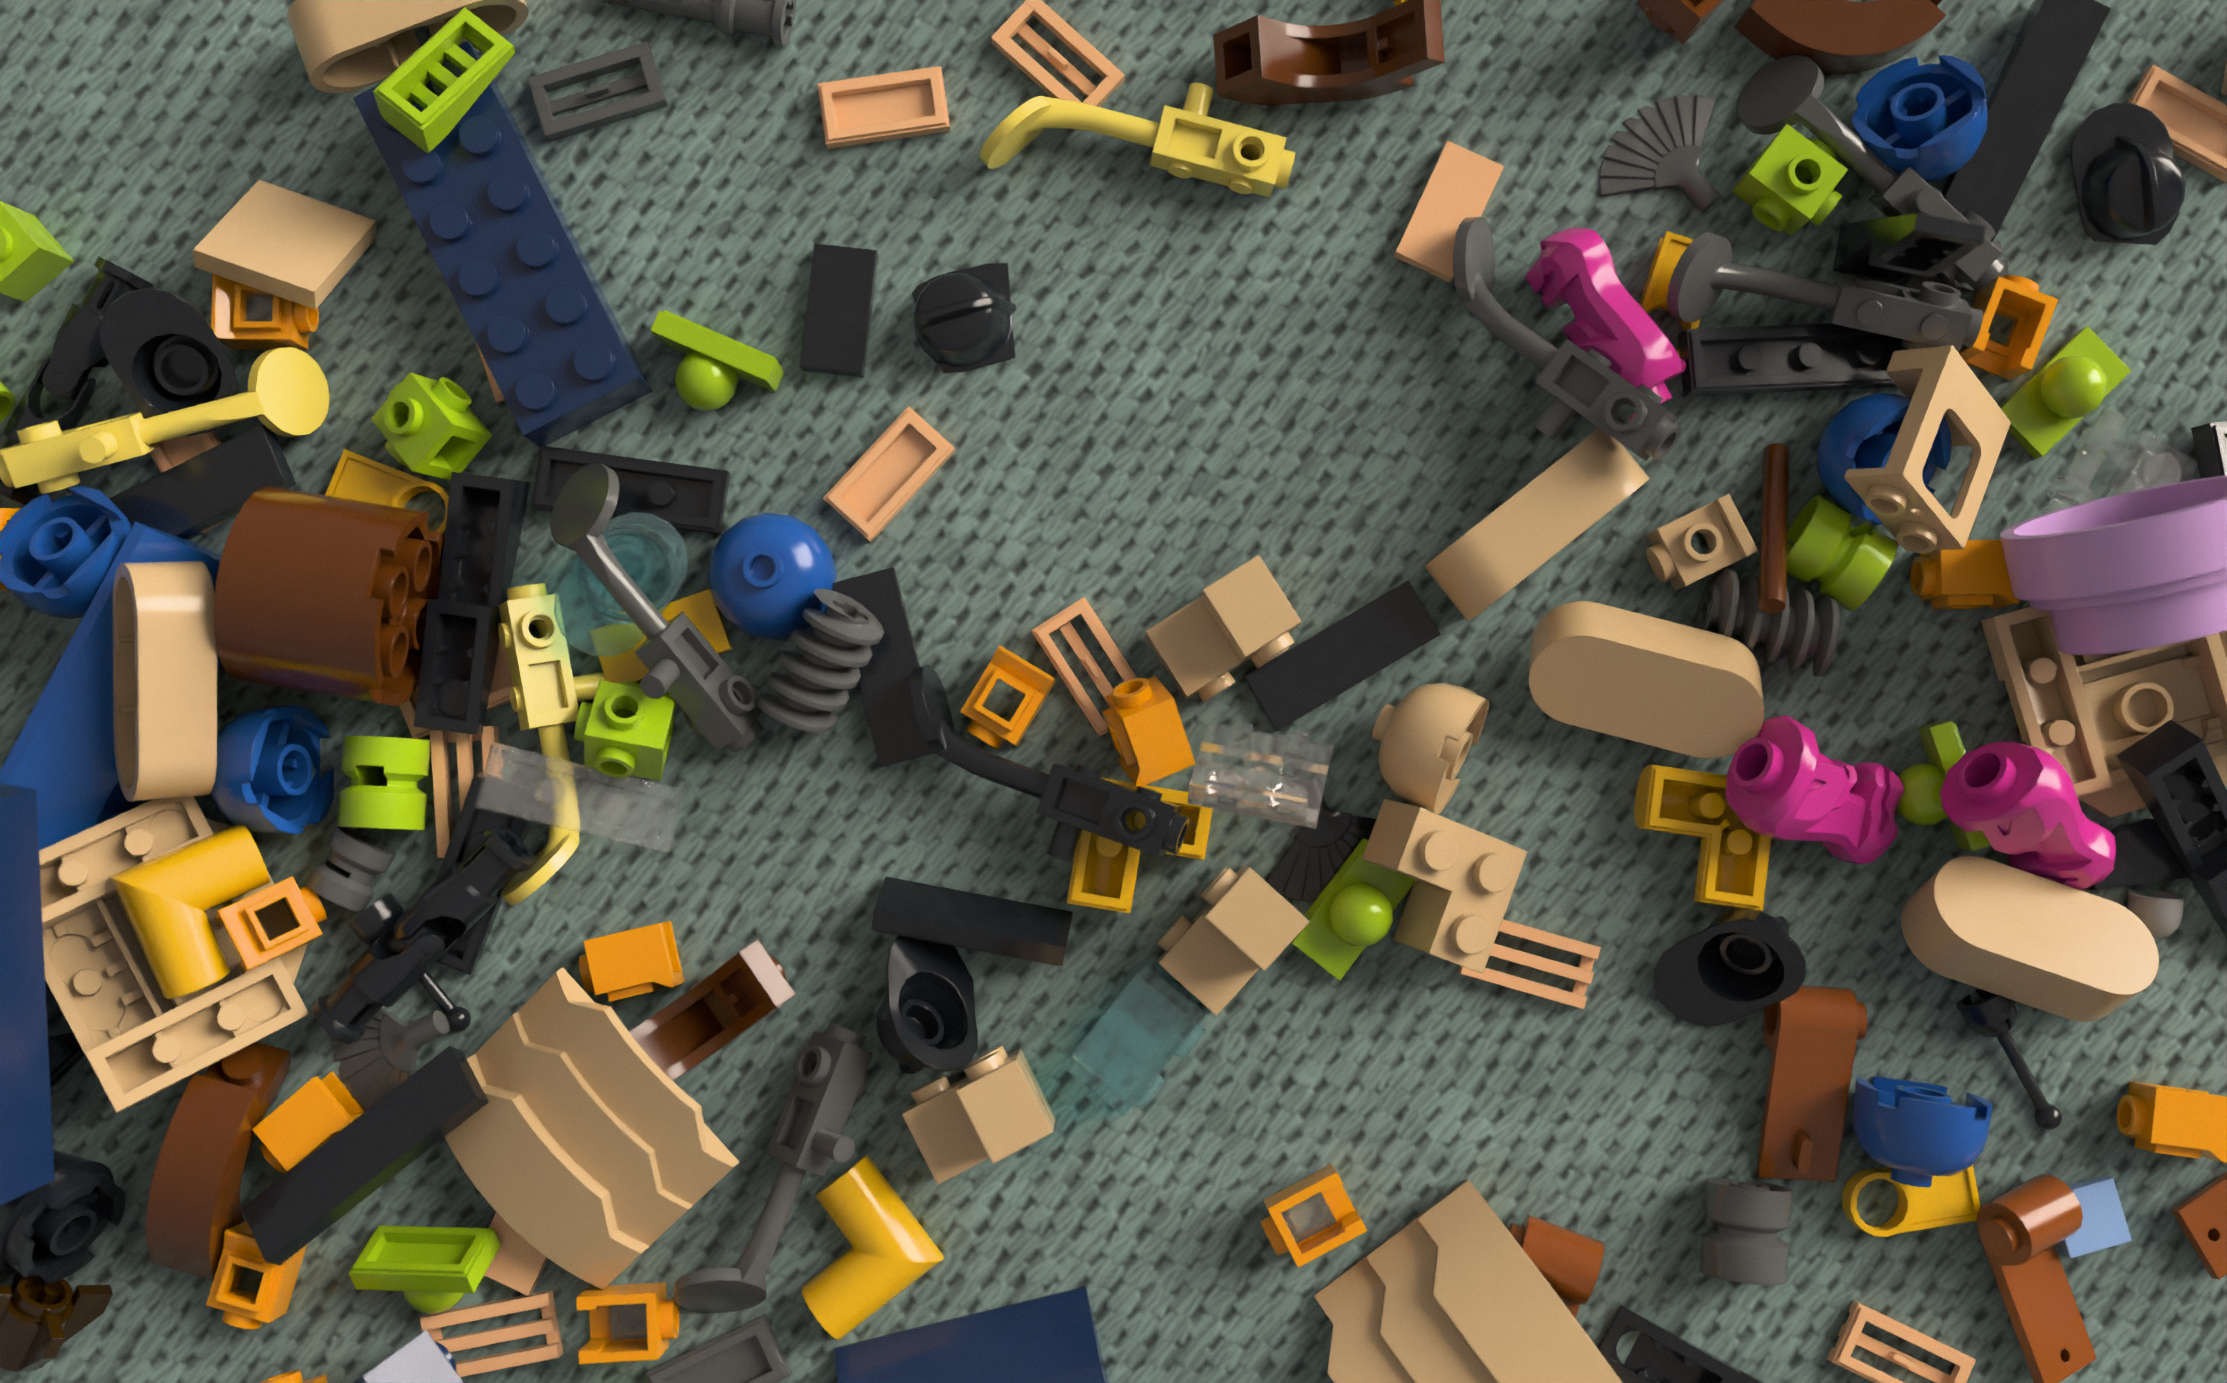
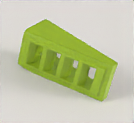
(442, 111)

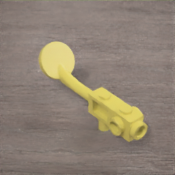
(1182, 142)
(283, 392)
(545, 699)

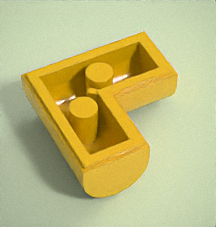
(1694, 804)
(1107, 870)
(169, 903)
(885, 1256)

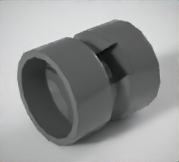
(1745, 1231)

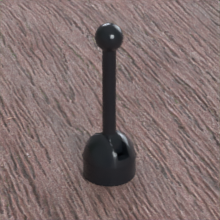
(381, 917)
(1994, 1019)

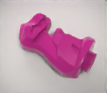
(1580, 272)
(1796, 793)
(2029, 812)

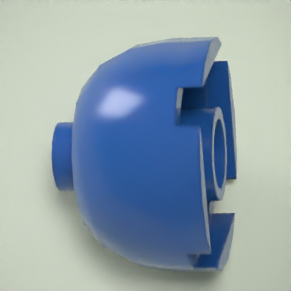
(1923, 115)
(1862, 439)
(61, 550)
(767, 574)
(268, 771)
(1919, 1128)

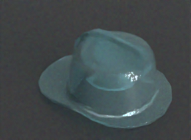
(654, 560)

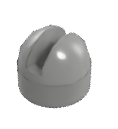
(2159, 913)

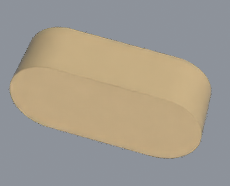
(366, 40)
(1536, 523)
(1645, 679)
(164, 680)
(2029, 939)

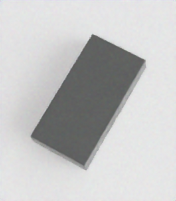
(738, 1356)

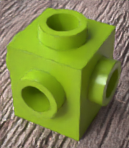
(1792, 182)
(431, 426)
(626, 731)

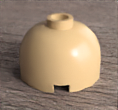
(1428, 742)

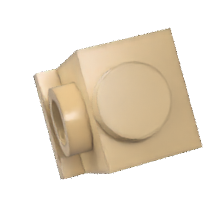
(1723, 531)

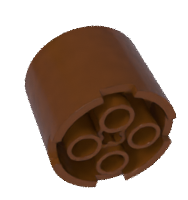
(326, 595)

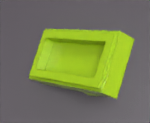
(712, 363)
(2063, 392)
(1924, 781)
(1351, 913)
(426, 1263)

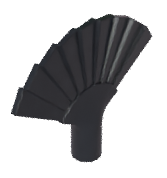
(1319, 853)

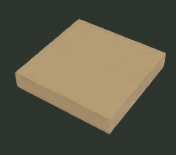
(285, 244)

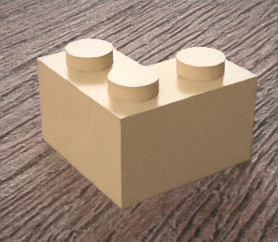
(1226, 626)
(1458, 885)
(1230, 938)
(980, 1116)

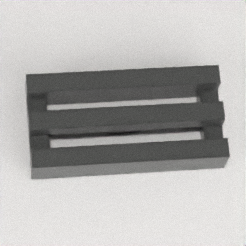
(606, 114)

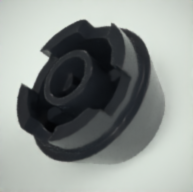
(56, 1223)

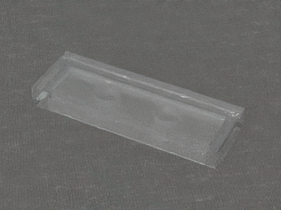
(578, 798)

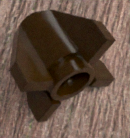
(43, 1318)

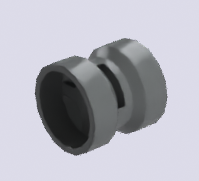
(350, 869)

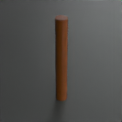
(1774, 529)

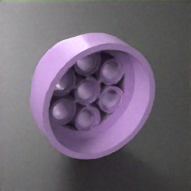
(2127, 567)

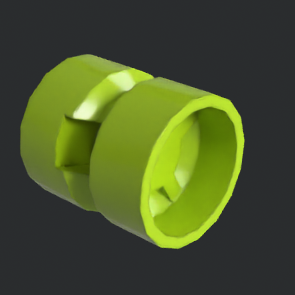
(1840, 556)
(377, 806)

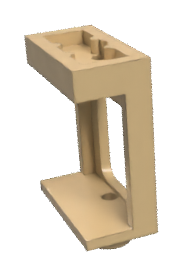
(1896, 493)

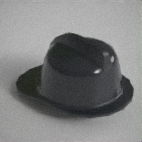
(2126, 176)
(966, 317)
(165, 352)
(1730, 968)
(927, 1007)

